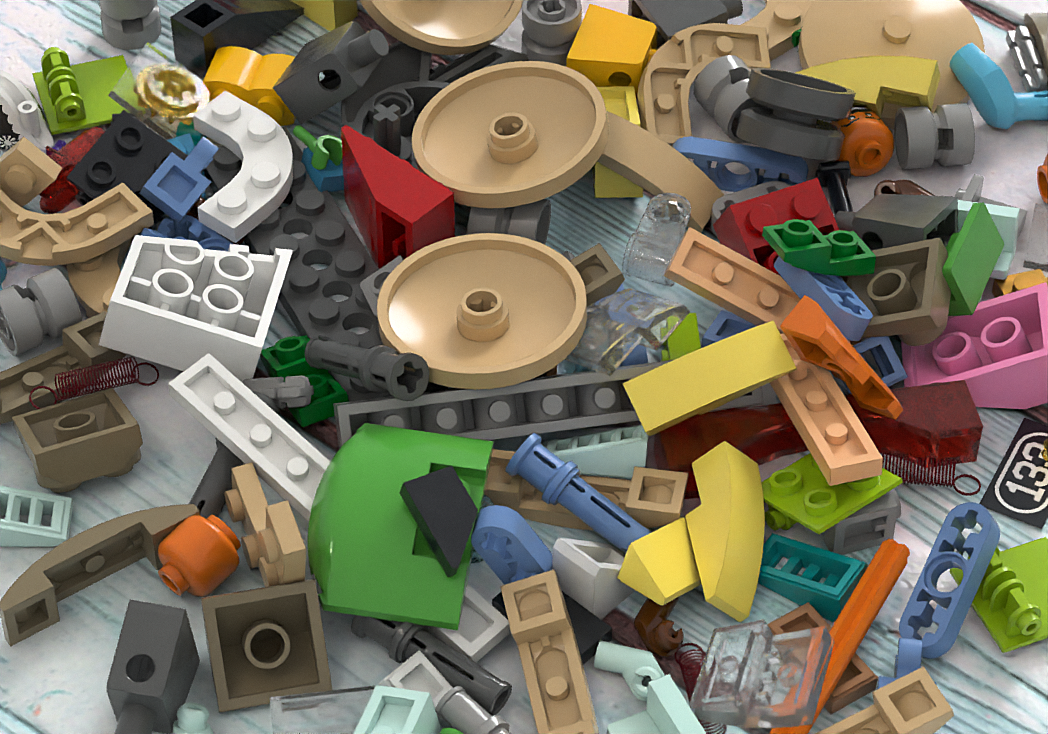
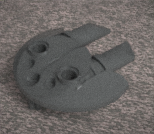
(401, 89)

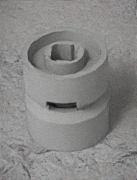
(130, 22)
(550, 29)
(723, 93)
(918, 139)
(526, 221)
(36, 311)

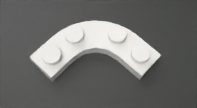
(265, 167)

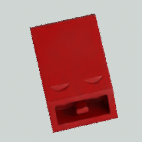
(392, 200)
(743, 222)

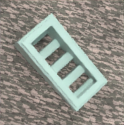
(604, 452)
(35, 504)

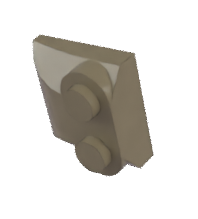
(906, 292)
(80, 440)

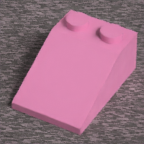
(995, 350)

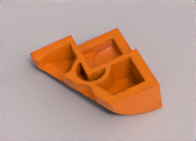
(824, 345)

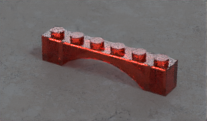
(934, 423)

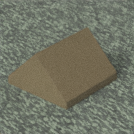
(265, 644)

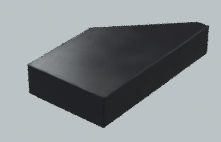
(442, 513)

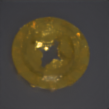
(176, 83)

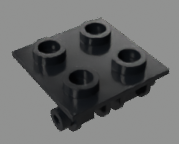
(123, 154)

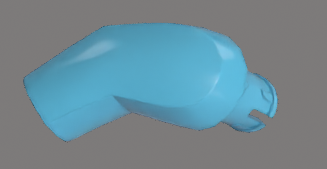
(992, 90)

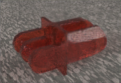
(62, 192)

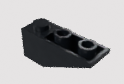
(221, 23)

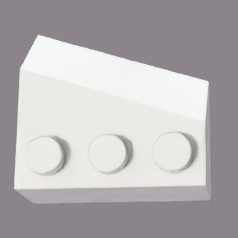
(194, 301)

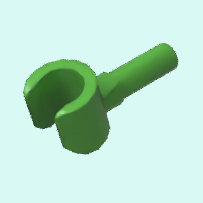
(323, 149)

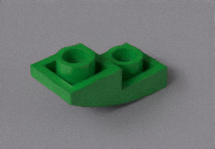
(832, 254)
(288, 359)

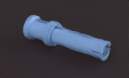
(563, 485)

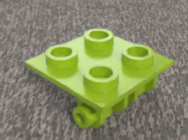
(78, 93)
(805, 497)
(1014, 595)

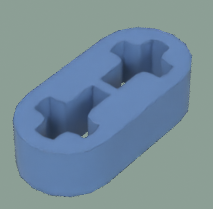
(509, 544)

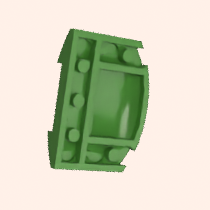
(365, 538)

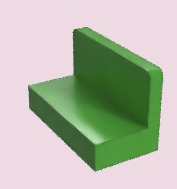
(971, 260)

